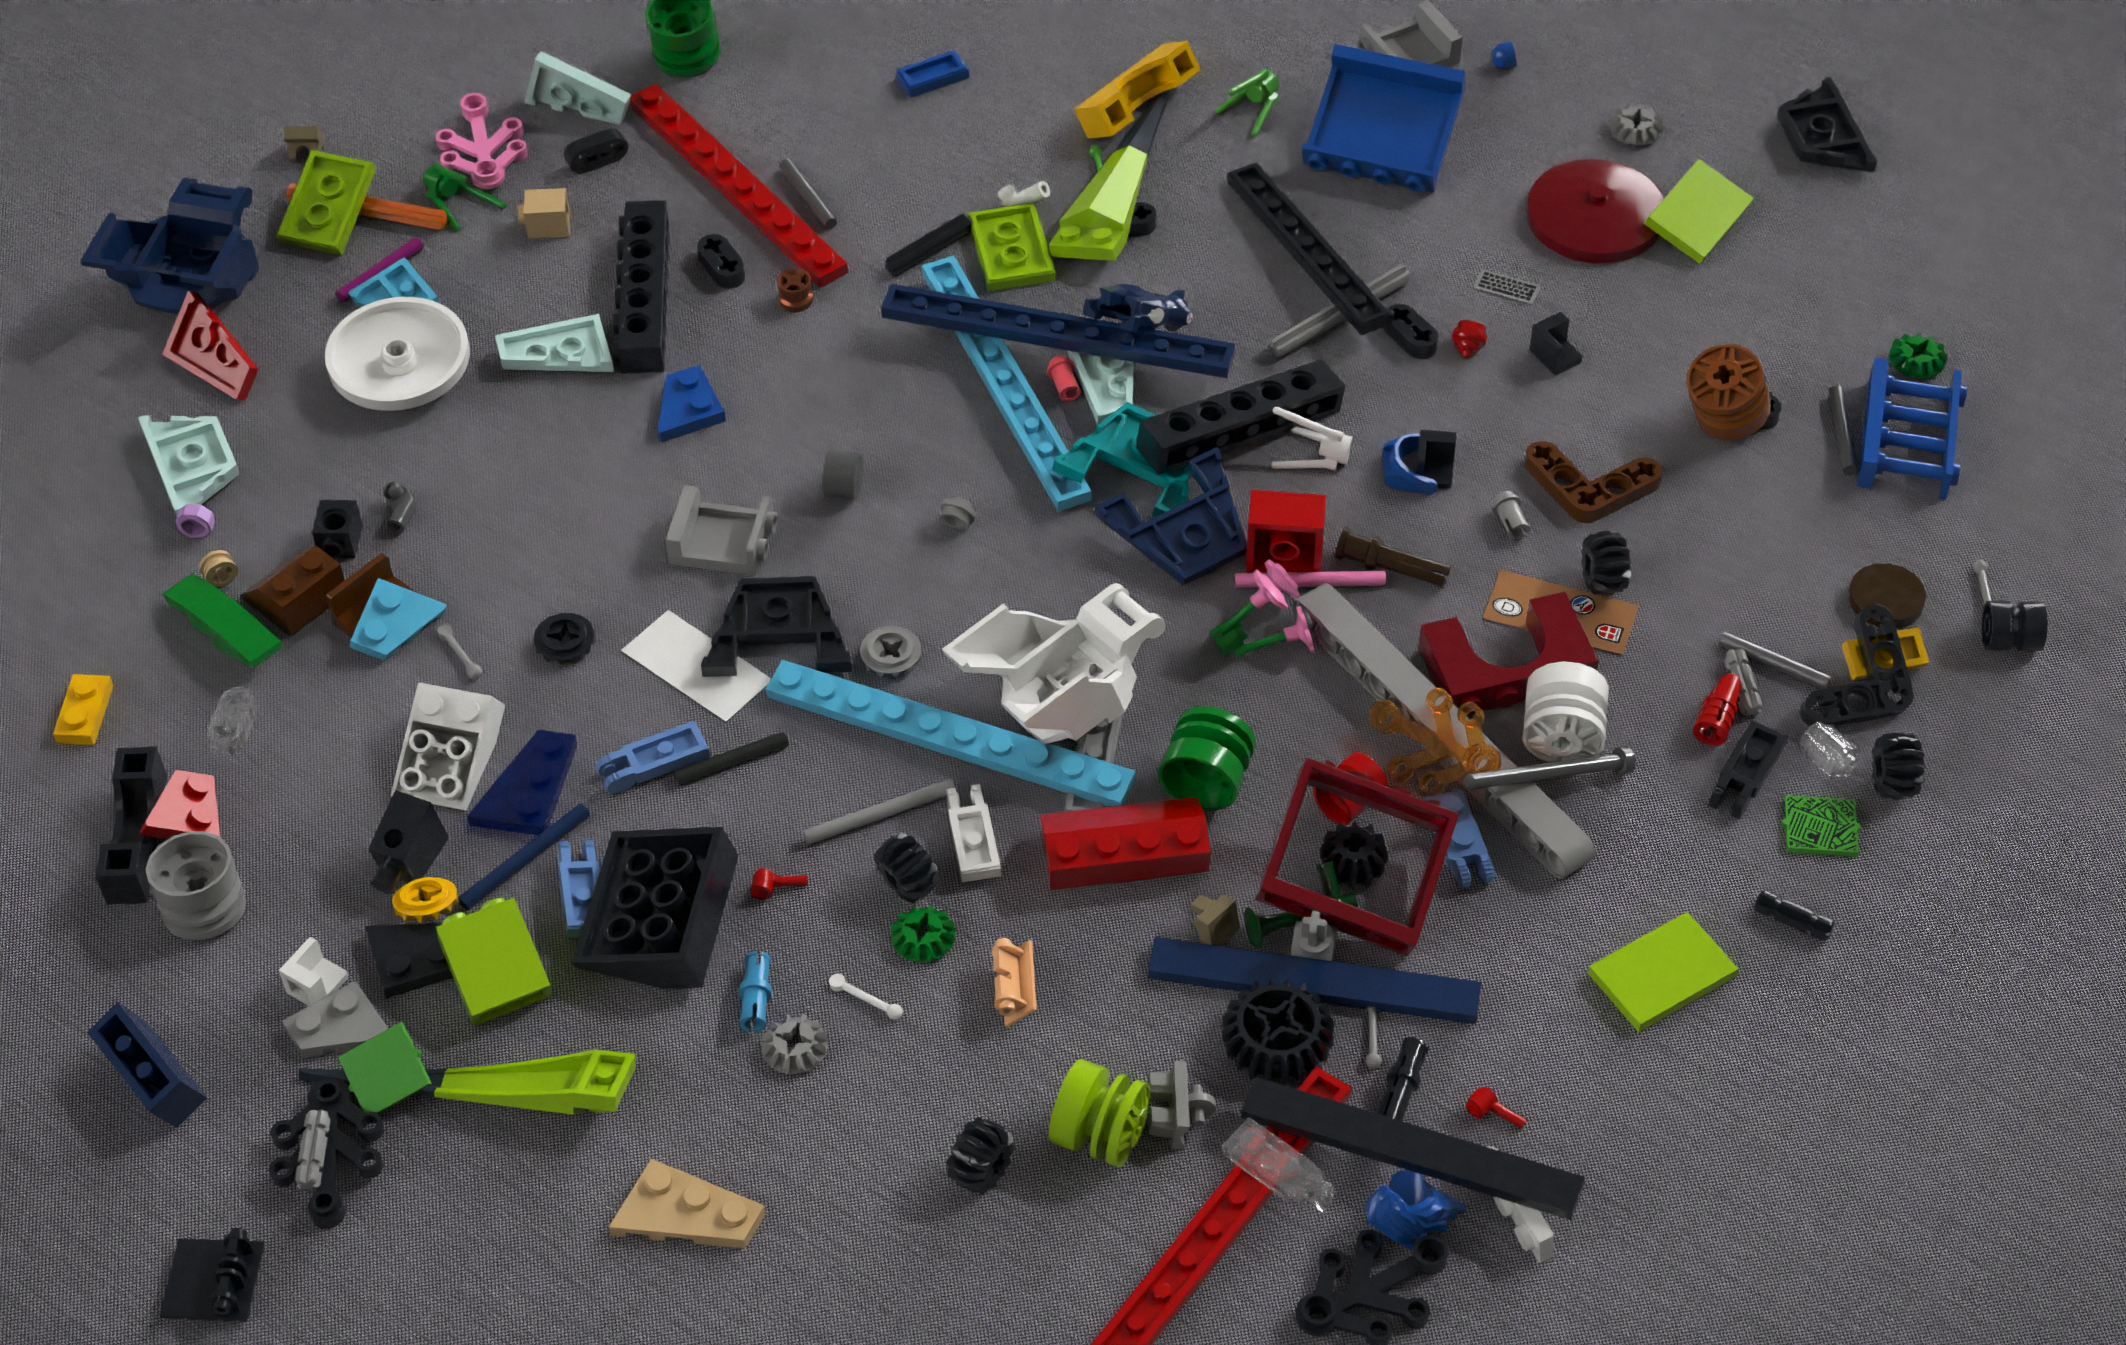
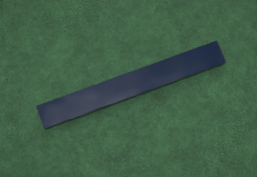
(1334, 981)

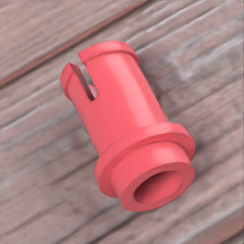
(1061, 371)

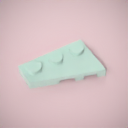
(571, 88)

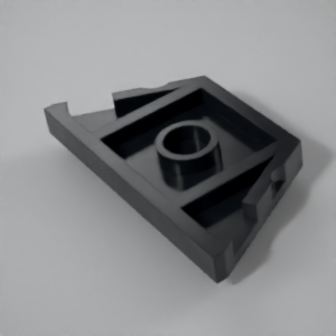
(1825, 130)

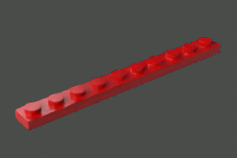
(739, 185)
(1204, 1240)

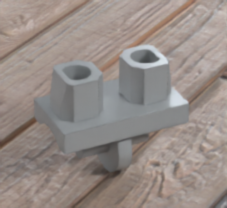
(1174, 1121)

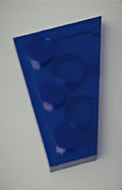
(529, 787)

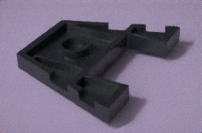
(776, 613)

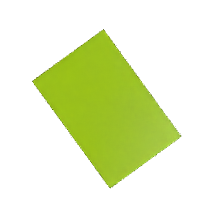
(326, 202)
(1699, 211)
(1011, 247)
(1663, 971)

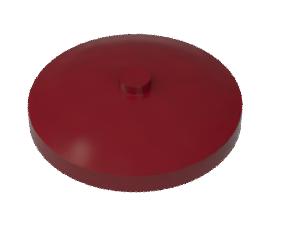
(1593, 210)

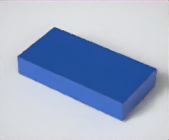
(932, 73)

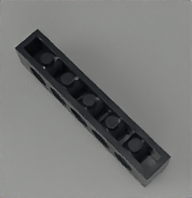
(643, 287)
(1239, 416)

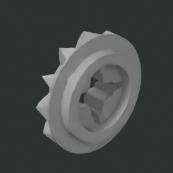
(1647, 131)
(891, 639)
(802, 1056)

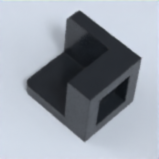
(1551, 344)
(1436, 456)

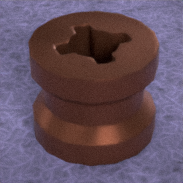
(794, 290)

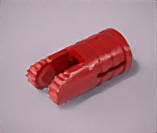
(1718, 711)

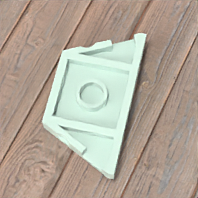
(190, 457)

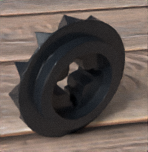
(553, 629)

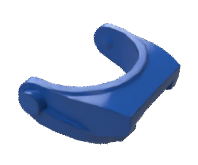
(1397, 474)

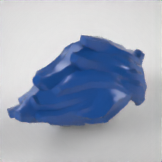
(1410, 1208)

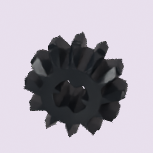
(1606, 562)
(1898, 765)
(1356, 854)
(906, 867)
(980, 1155)

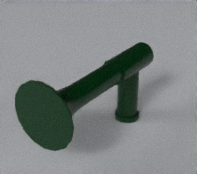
(1261, 925)

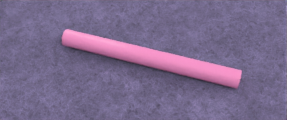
(1315, 579)

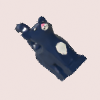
(1139, 308)

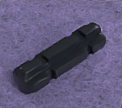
(1794, 915)

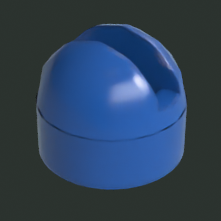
(1504, 55)

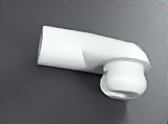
(1029, 195)

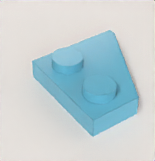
(394, 281)
(392, 618)

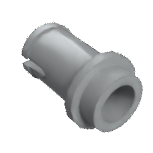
(1507, 507)

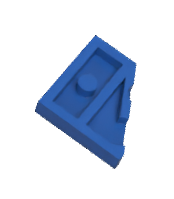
(688, 404)

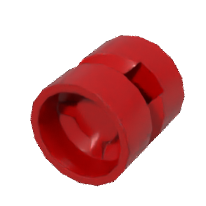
(1342, 809)

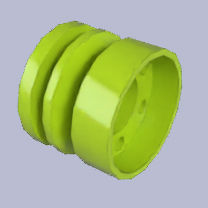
(1091, 1110)

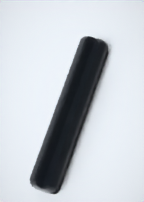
(928, 244)

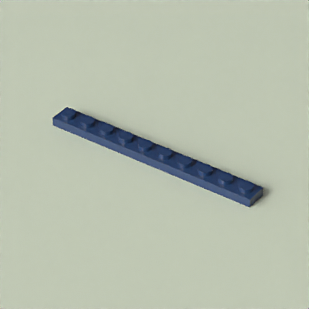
(1058, 330)

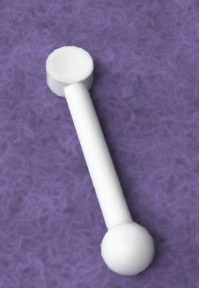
(838, 983)

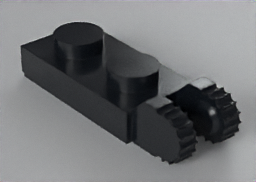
(1749, 766)

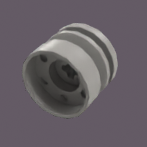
(196, 885)

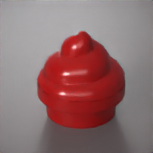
(1469, 337)

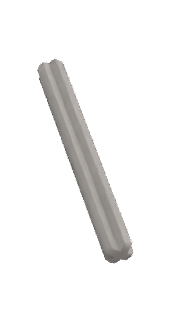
(1332, 316)

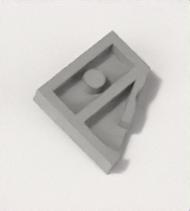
(334, 1023)

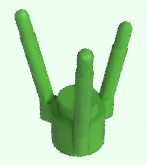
(1258, 89)

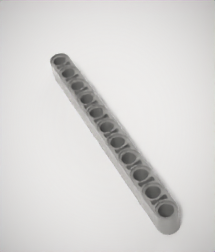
(1389, 676)

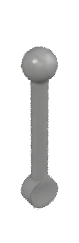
(1980, 568)
(446, 634)
(1372, 1060)

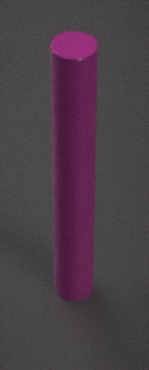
(406, 251)

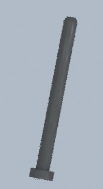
(1621, 760)

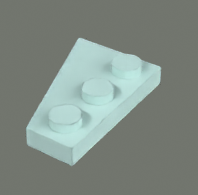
(557, 346)
(1104, 382)

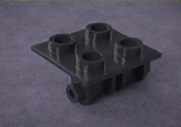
(213, 1278)

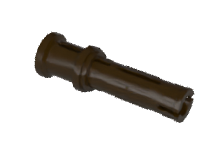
(1374, 553)

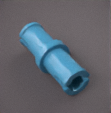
(755, 991)

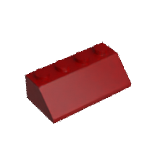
(1125, 843)

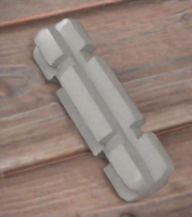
(1749, 699)
(312, 1150)

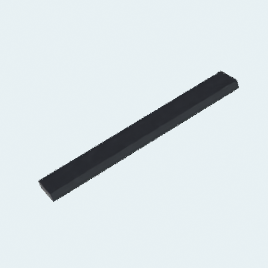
(1309, 249)
(1414, 1148)

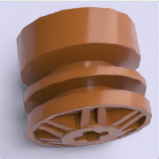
(1728, 392)

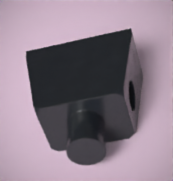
(406, 841)

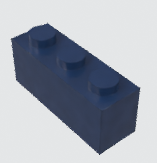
(147, 1065)

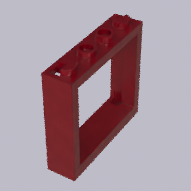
(1348, 918)

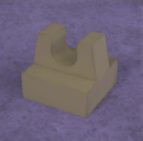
(301, 138)
(1216, 919)

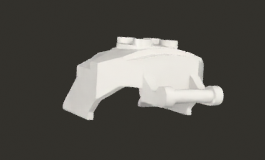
(1060, 673)

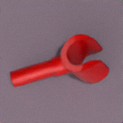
(765, 880)
(1485, 1100)

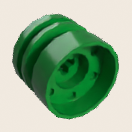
(683, 36)
(1207, 757)

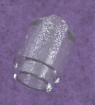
(1830, 750)

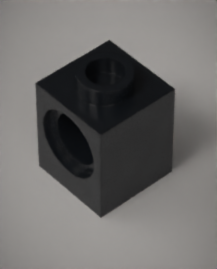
(338, 528)

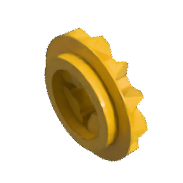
(437, 893)

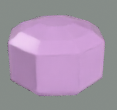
(195, 520)

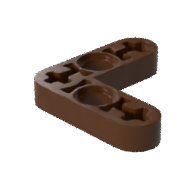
(1585, 491)

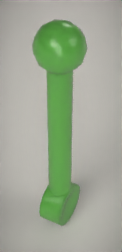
(1095, 152)

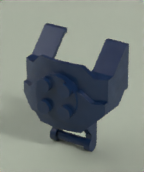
(188, 249)

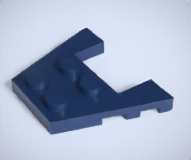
(1190, 536)

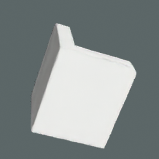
(309, 975)

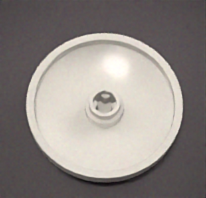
(397, 353)

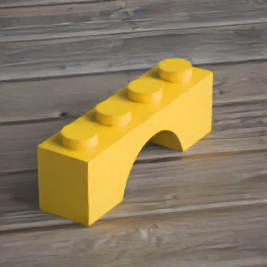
(1157, 72)

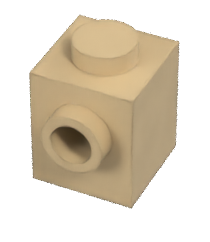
(545, 213)

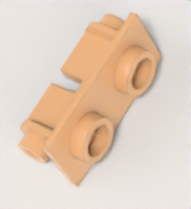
(1016, 985)

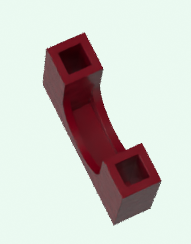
(1472, 679)

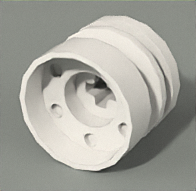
(1565, 712)

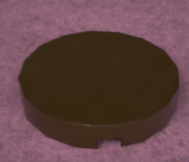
(1890, 587)

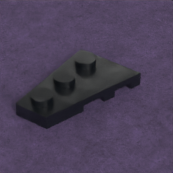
(407, 956)

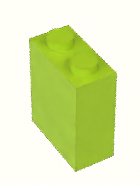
(493, 960)

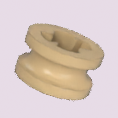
(215, 560)

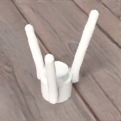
(1333, 445)

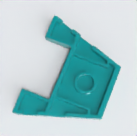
(1116, 444)

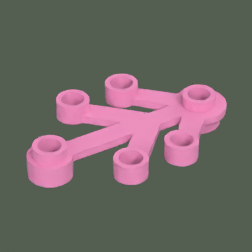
(486, 171)

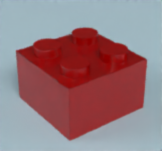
(1285, 530)

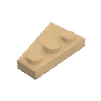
(686, 1207)

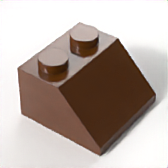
(296, 589)

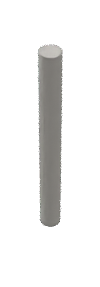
(877, 812)

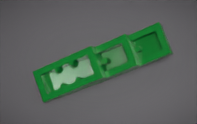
(223, 620)

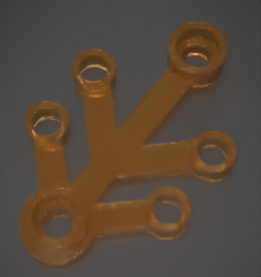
(1439, 744)

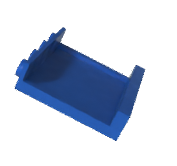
(1385, 118)

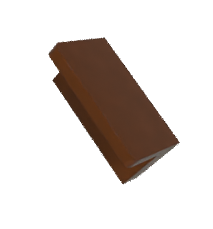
(351, 596)

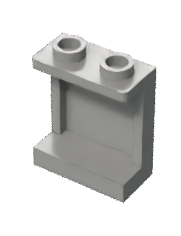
(1425, 39)
(719, 534)

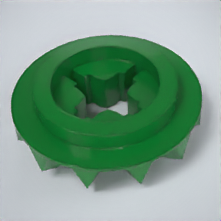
(1923, 365)
(933, 944)

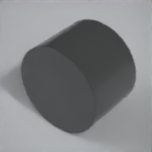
(842, 474)

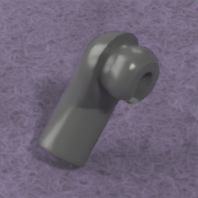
(401, 503)

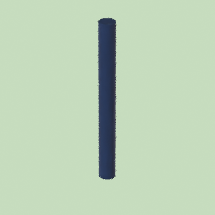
(523, 856)

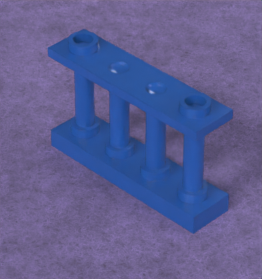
(1878, 436)

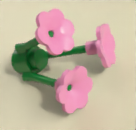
(1230, 633)

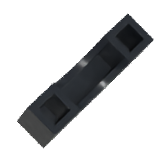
(121, 865)

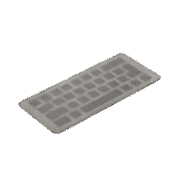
(1507, 286)

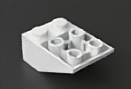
(447, 745)

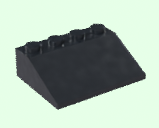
(658, 906)

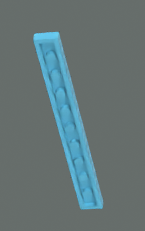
(1011, 393)
(951, 734)

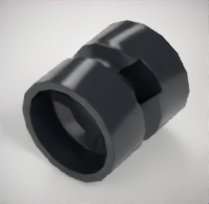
(2027, 627)

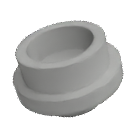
(957, 512)

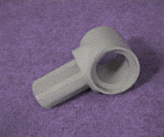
(1314, 938)

